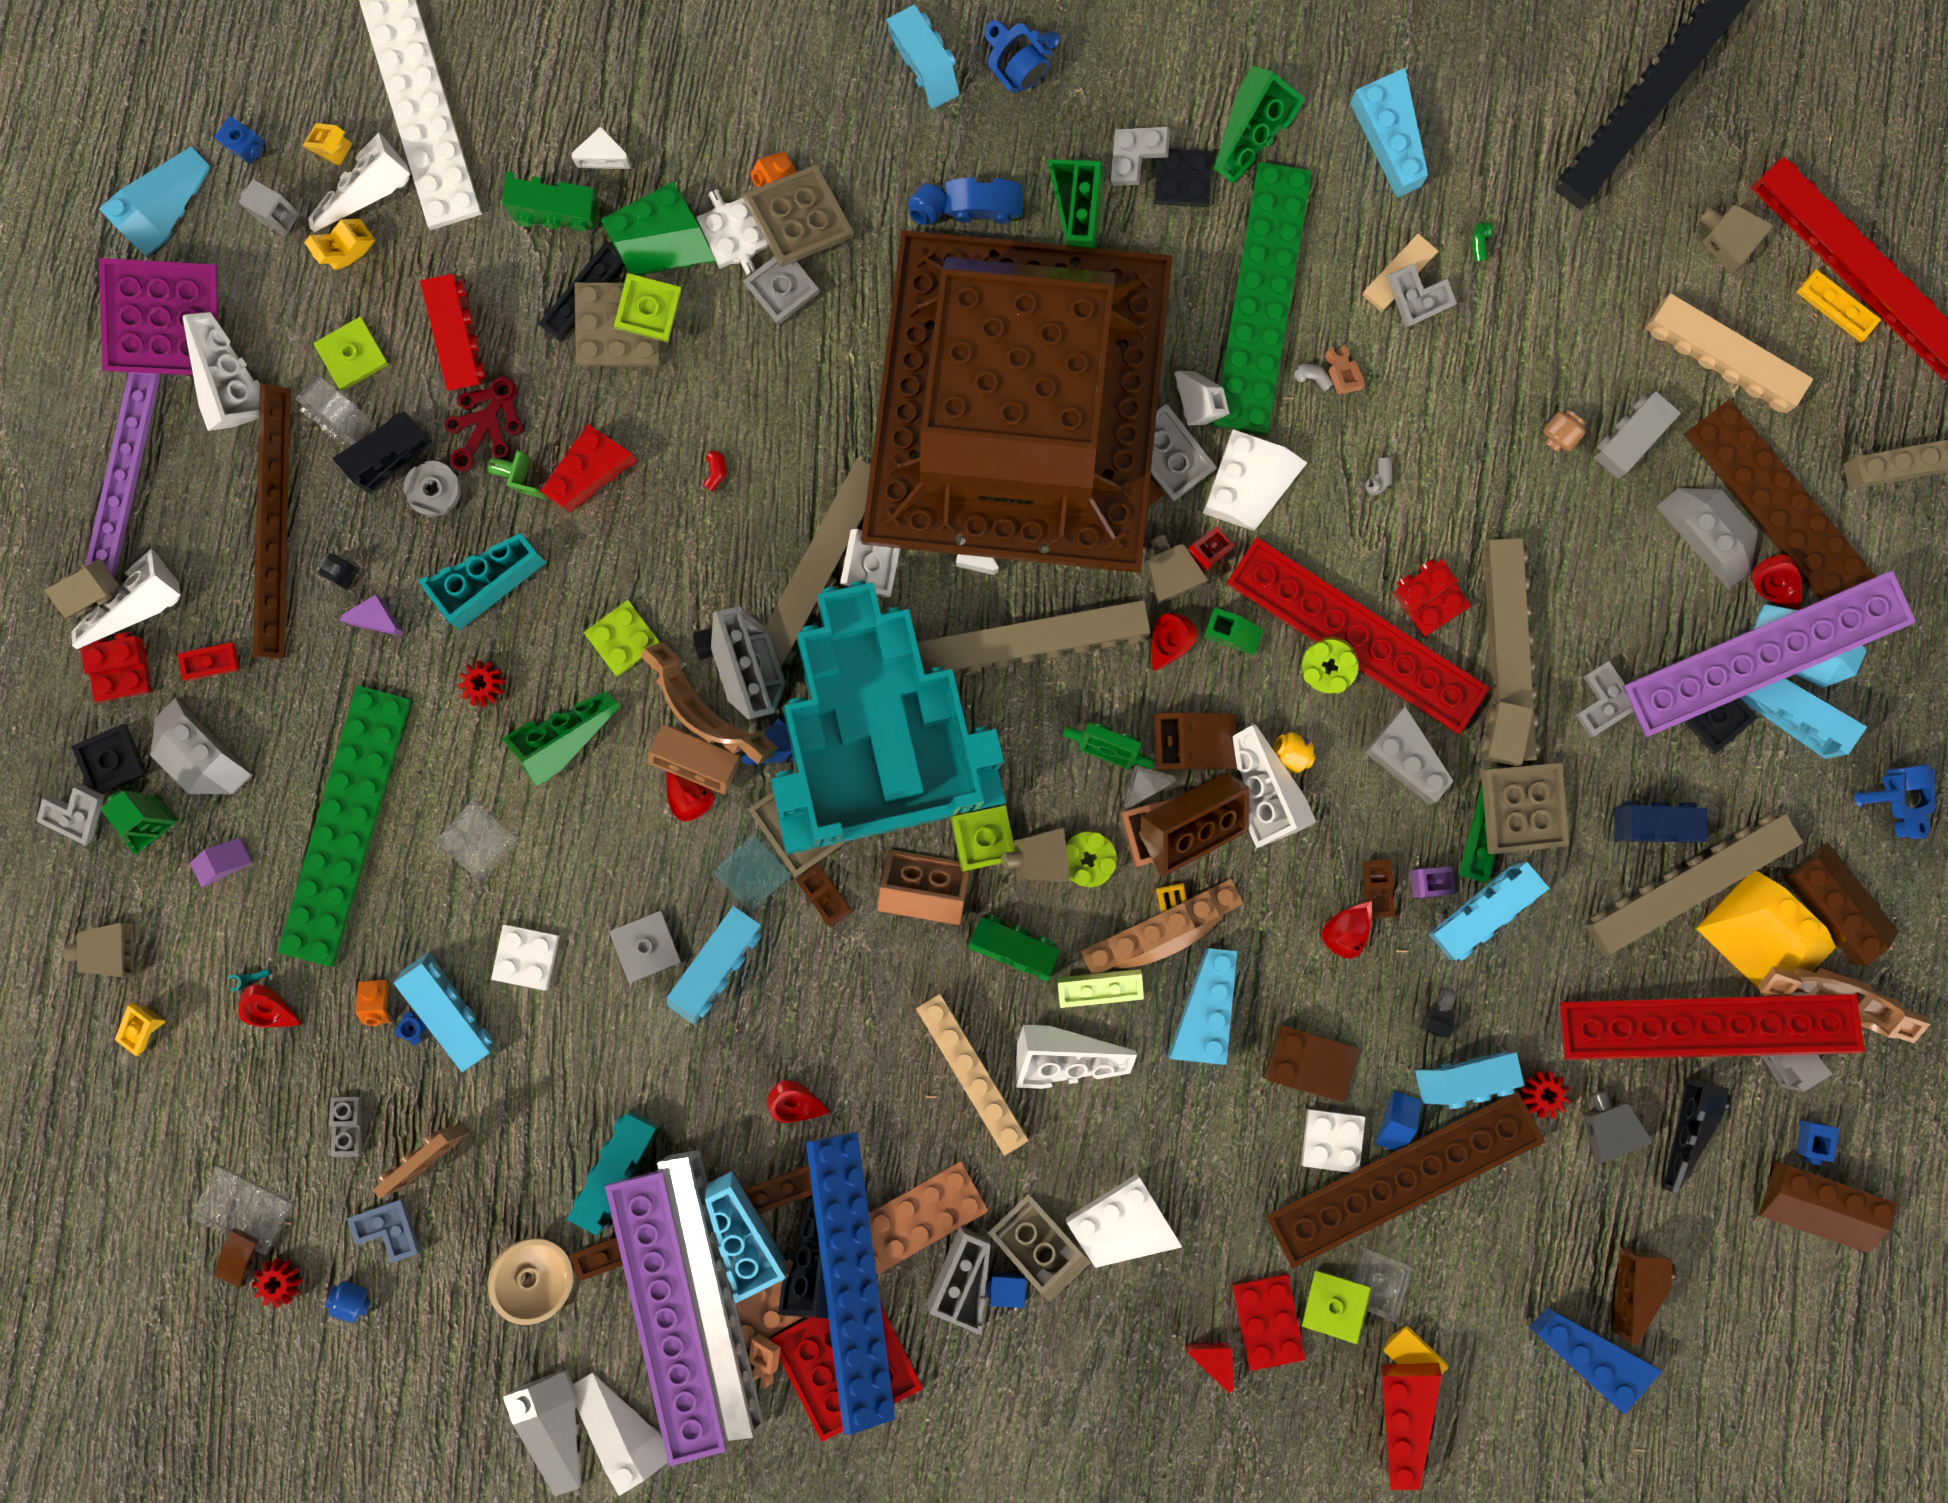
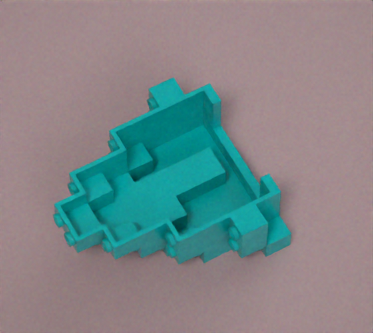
(877, 736)

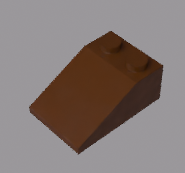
(1311, 1063)
(1641, 1289)

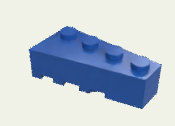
(1604, 1365)

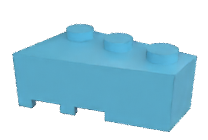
(925, 54)
(1470, 1080)

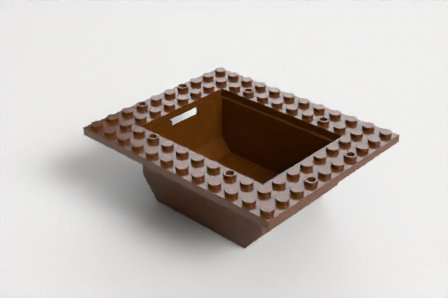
(1018, 401)

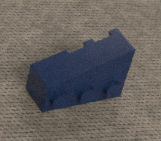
(1660, 822)

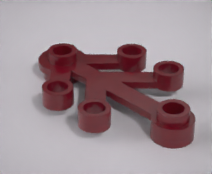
(485, 420)

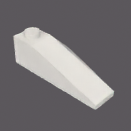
(374, 177)
(222, 382)
(141, 596)
(1057, 1055)

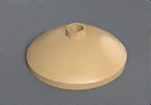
(543, 1290)

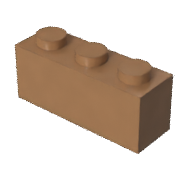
(693, 759)

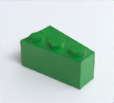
(1079, 199)
(550, 204)

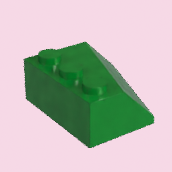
(657, 233)
(1014, 947)

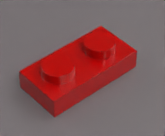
(208, 661)

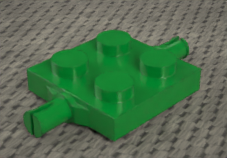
(1109, 746)

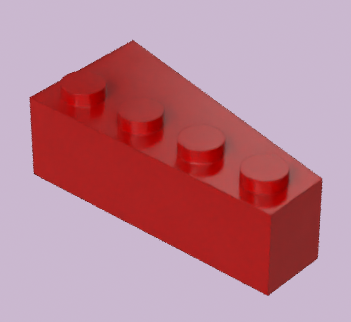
(453, 331)
(1409, 1412)

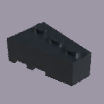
(383, 452)

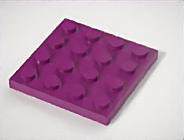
(145, 312)

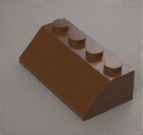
(1196, 823)
(1842, 905)
(1827, 1208)

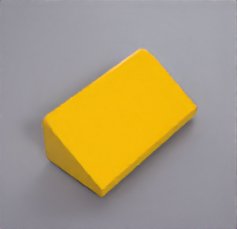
(1409, 1348)

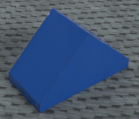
(1399, 1122)

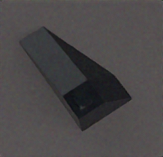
(1697, 1120)
(804, 1289)

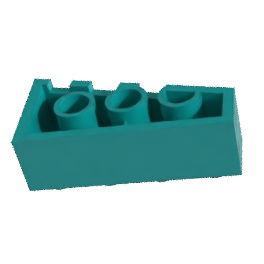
(482, 579)
(618, 1162)

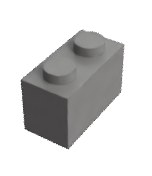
(268, 207)

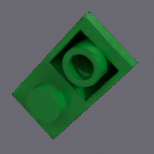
(1232, 631)

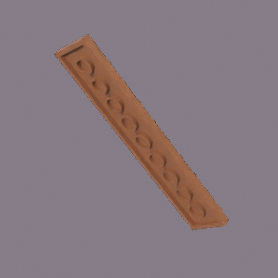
(897, 1232)

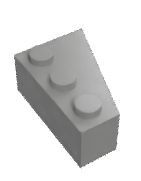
(1410, 758)
(1797, 1071)
(962, 1282)

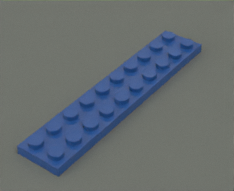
(850, 1282)

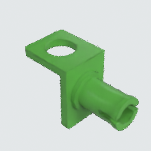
(515, 472)

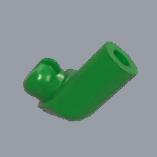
(1478, 240)

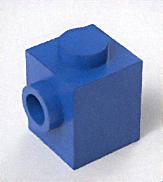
(240, 140)

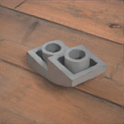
(346, 1126)

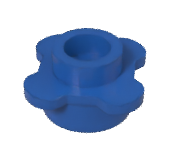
(404, 1032)

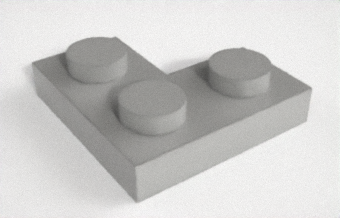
(1131, 147)
(1415, 301)
(1611, 702)
(74, 819)

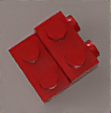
(1431, 596)
(117, 667)

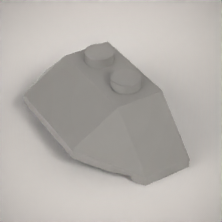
(1713, 531)
(746, 662)
(194, 754)

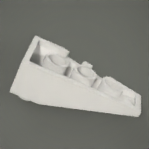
(1275, 800)
(622, 1438)

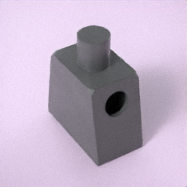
(1613, 1128)

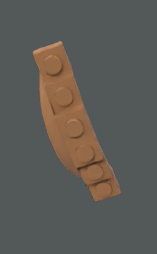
(696, 714)
(1165, 932)
(1876, 1010)

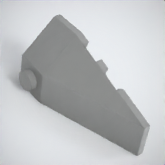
(548, 1427)

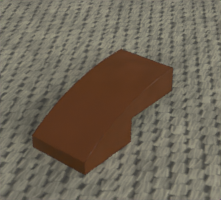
(1378, 887)
(824, 895)
(235, 1257)

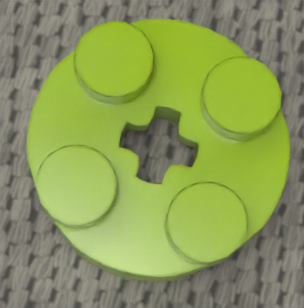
(1324, 650)
(1103, 865)

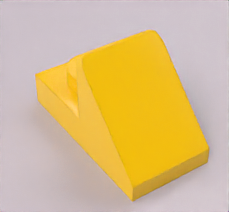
(328, 142)
(137, 1027)

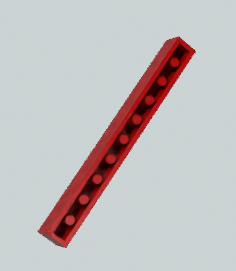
(1857, 262)

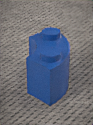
(990, 201)

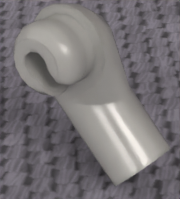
(1313, 372)
(1381, 480)

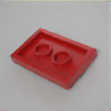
(1268, 1322)

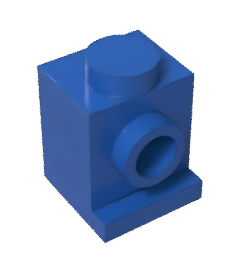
(1825, 1140)

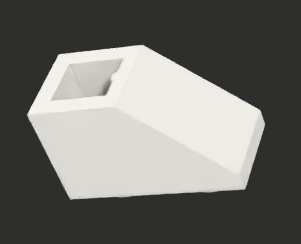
(1201, 398)

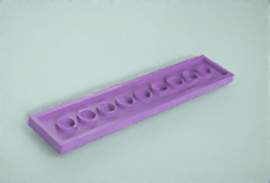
(1769, 653)
(665, 1317)

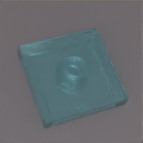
(752, 873)

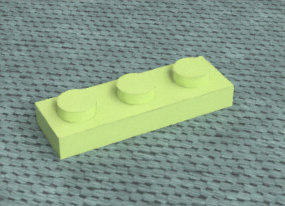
(1100, 988)

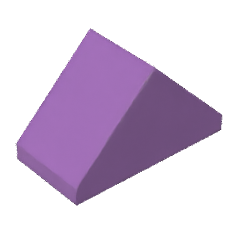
(373, 615)
(220, 861)
(1432, 882)

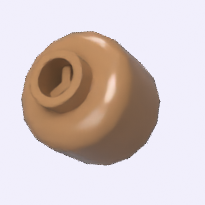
(1564, 431)

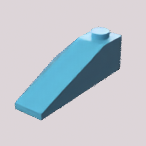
(153, 203)

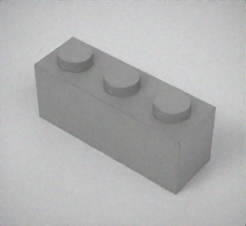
(1636, 434)

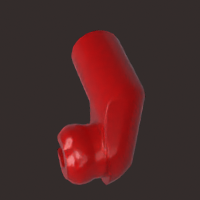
(717, 468)

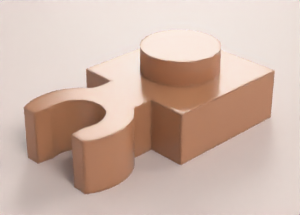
(1343, 373)
(765, 1358)

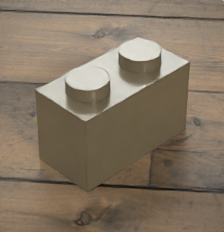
(82, 588)
(1506, 733)

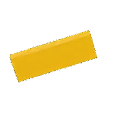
(1838, 305)

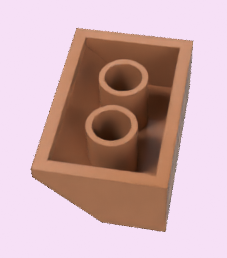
(923, 887)

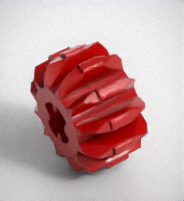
(476, 693)
(1554, 1102)
(272, 1292)

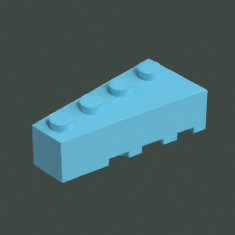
(1392, 130)
(1807, 718)
(444, 1011)
(1207, 1012)

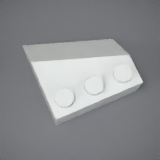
(1250, 480)
(1122, 1225)

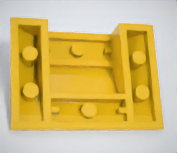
(1765, 927)

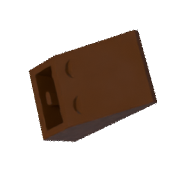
(1193, 741)

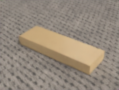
(1416, 252)

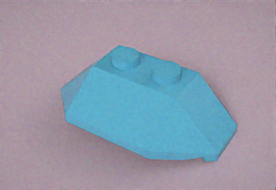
(1827, 672)

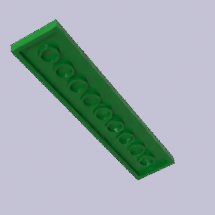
(1263, 296)
(344, 826)

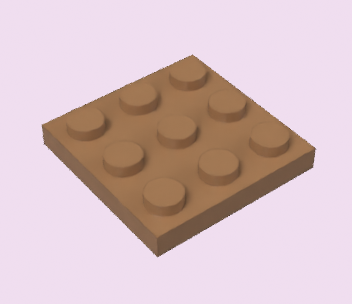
(419, 1160)

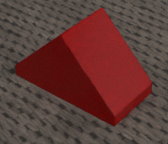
(1210, 549)
(1215, 1360)

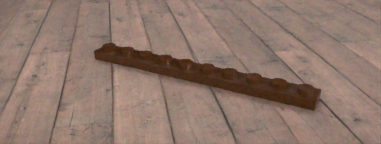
(271, 522)
(763, 1196)

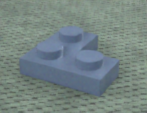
(391, 1223)

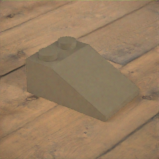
(1039, 1248)

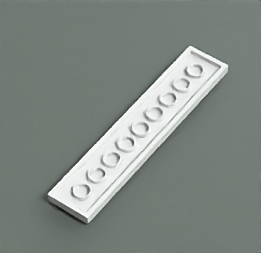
(421, 111)

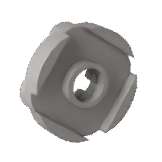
(426, 474)

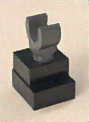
(337, 570)
(1438, 1020)

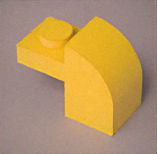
(343, 245)

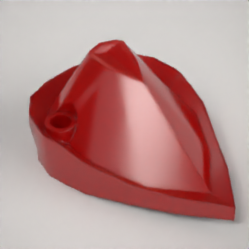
(1778, 581)
(1171, 639)
(687, 798)
(1348, 930)
(265, 1008)
(793, 1103)

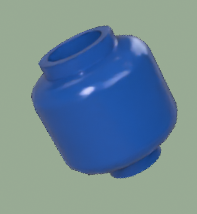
(927, 204)
(347, 1301)

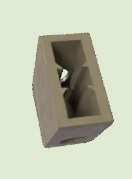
(1733, 235)
(1172, 571)
(1039, 857)
(104, 950)

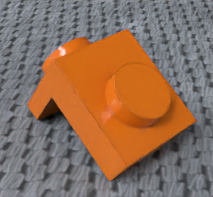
(771, 169)
(372, 1002)

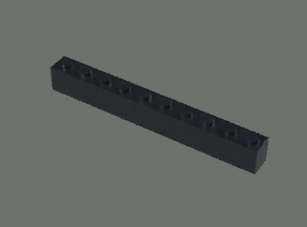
(1647, 100)

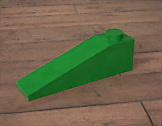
(1258, 114)
(550, 745)

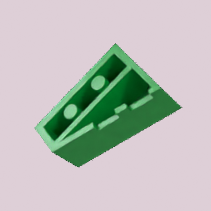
(138, 818)

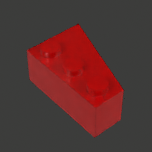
(586, 468)

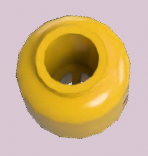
(1294, 752)

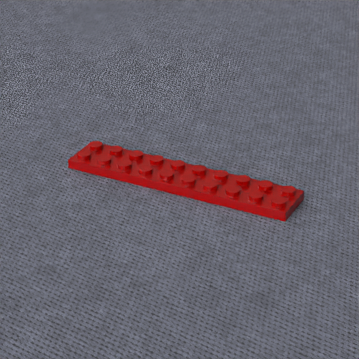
(1381, 648)
(1711, 1027)

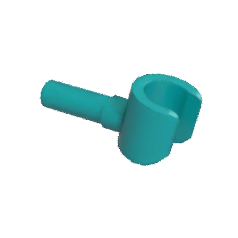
(244, 980)

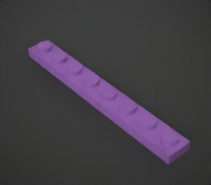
(123, 469)

